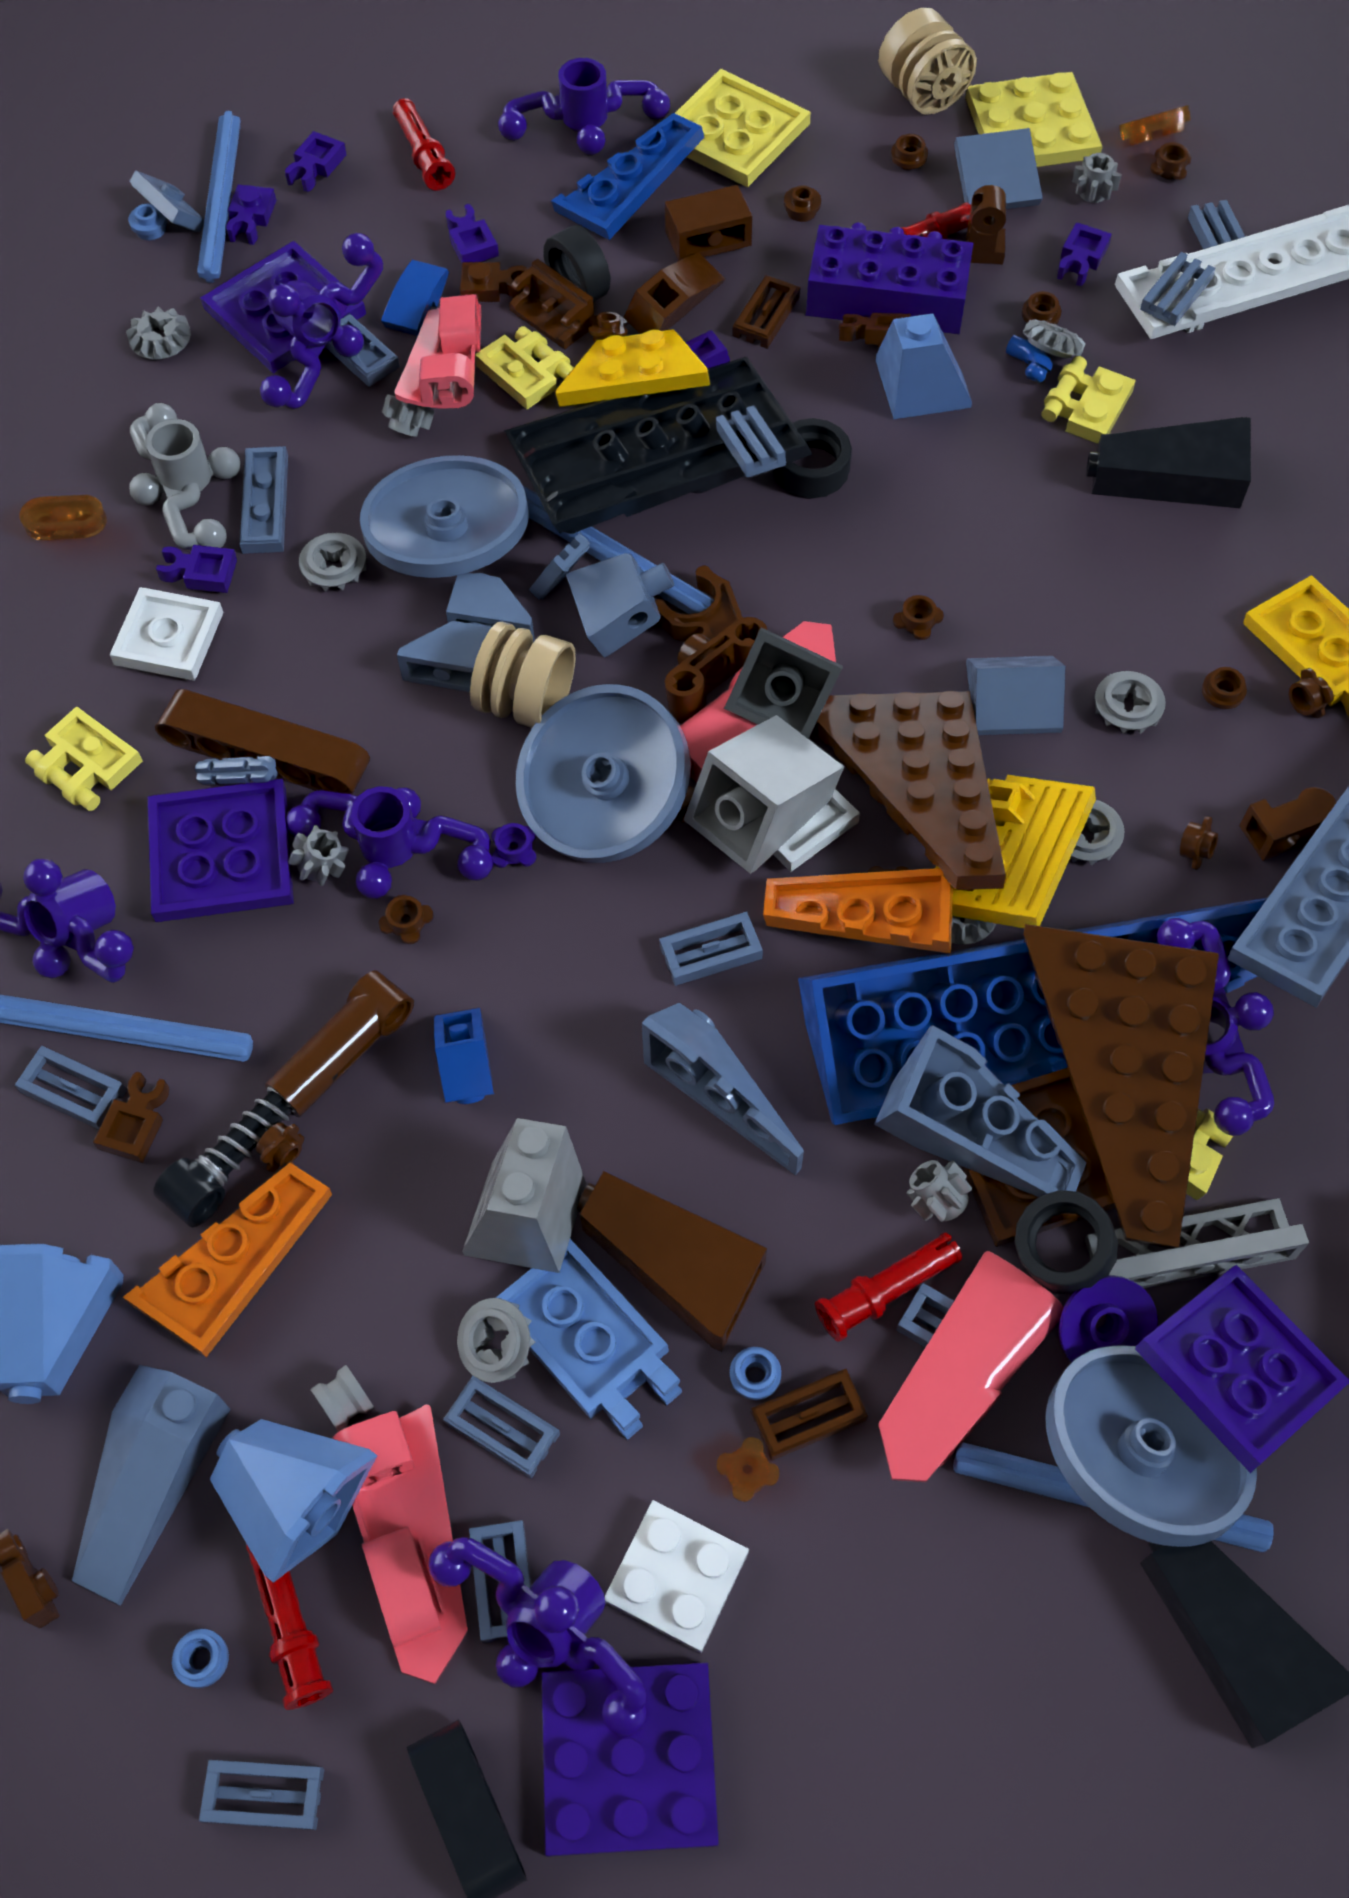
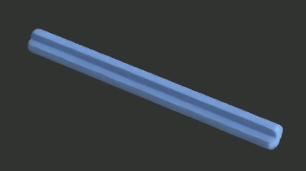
(219, 197)
(604, 547)
(125, 1028)
(1049, 1481)

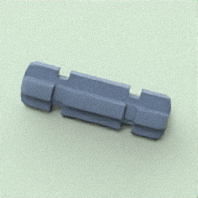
(236, 770)

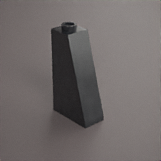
(1176, 463)
(1246, 1643)

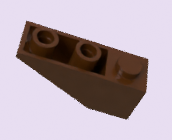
(672, 294)

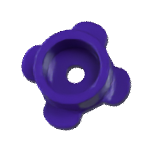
(513, 835)

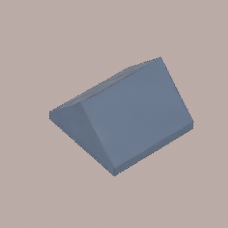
(1017, 694)

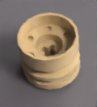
(927, 60)
(520, 673)

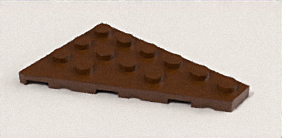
(927, 772)
(1135, 1053)

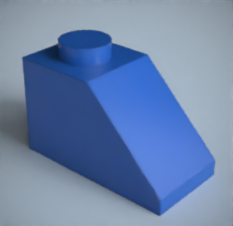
(462, 1056)

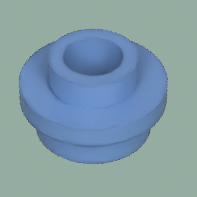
(147, 222)
(758, 1358)
(186, 1649)

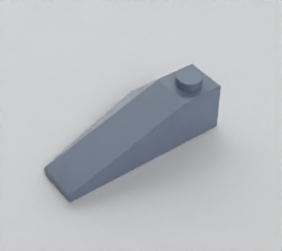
(701, 1064)
(965, 1114)
(145, 1467)

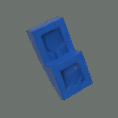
(413, 296)

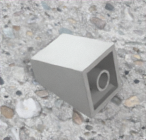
(761, 791)
(528, 1199)

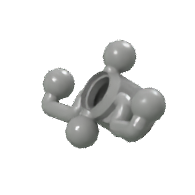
(180, 471)

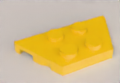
(633, 367)

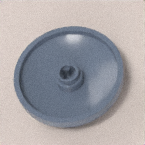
(444, 516)
(603, 773)
(1142, 1452)

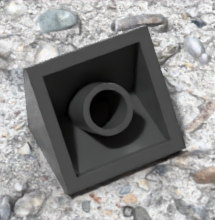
(783, 682)

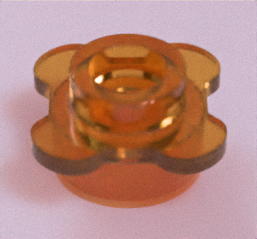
(745, 1484)

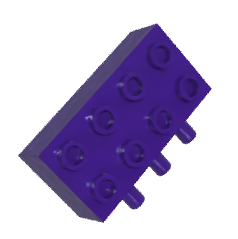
(888, 273)

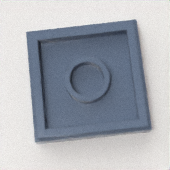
(1002, 161)

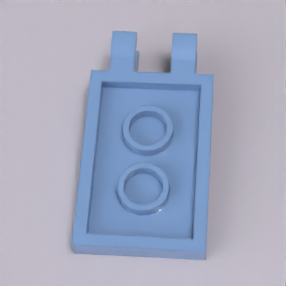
(592, 1339)

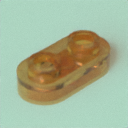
(1169, 121)
(63, 517)

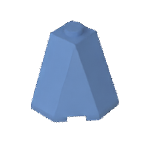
(920, 369)
(48, 1316)
(287, 1490)

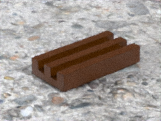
(756, 331)
(817, 1433)

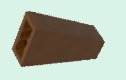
(677, 1255)

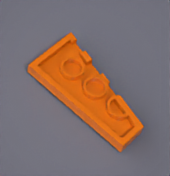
(875, 907)
(221, 1273)

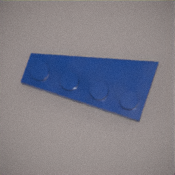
(619, 190)

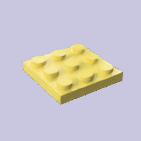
(1046, 105)
(741, 126)

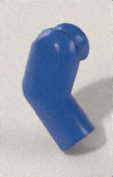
(1037, 359)

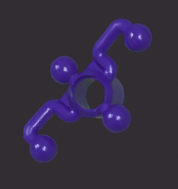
(583, 103)
(291, 301)
(394, 809)
(67, 915)
(1227, 1055)
(548, 1625)

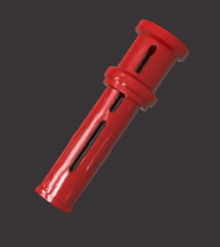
(427, 152)
(868, 1296)
(293, 1644)

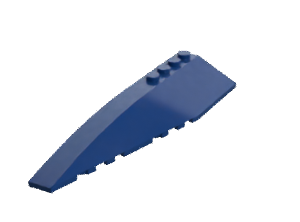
(986, 995)

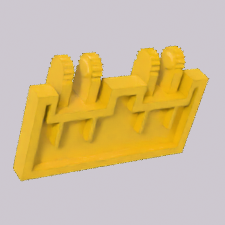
(1036, 834)

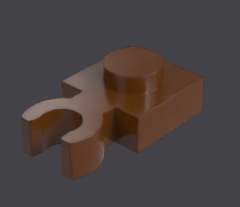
(488, 280)
(869, 328)
(132, 1126)
(29, 1587)

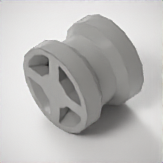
(342, 1398)

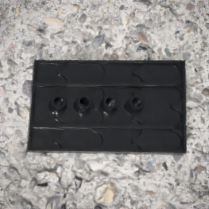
(645, 447)

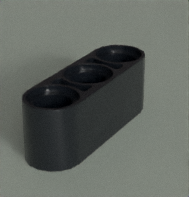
(466, 1813)

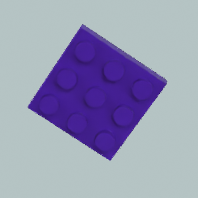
(244, 308)
(219, 850)
(1242, 1367)
(635, 1788)

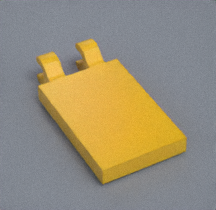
(1307, 630)

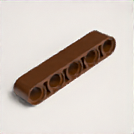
(232, 731)

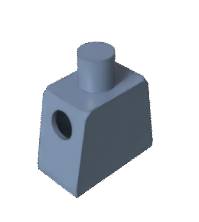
(617, 600)

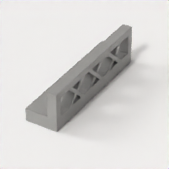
(1211, 1257)

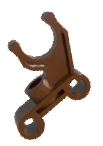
(713, 645)

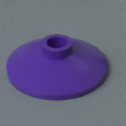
(1128, 1311)

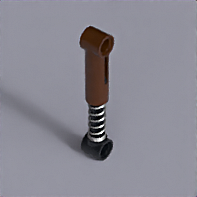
(372, 1010)

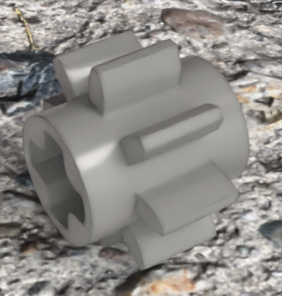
(1096, 178)
(407, 417)
(318, 855)
(939, 1190)

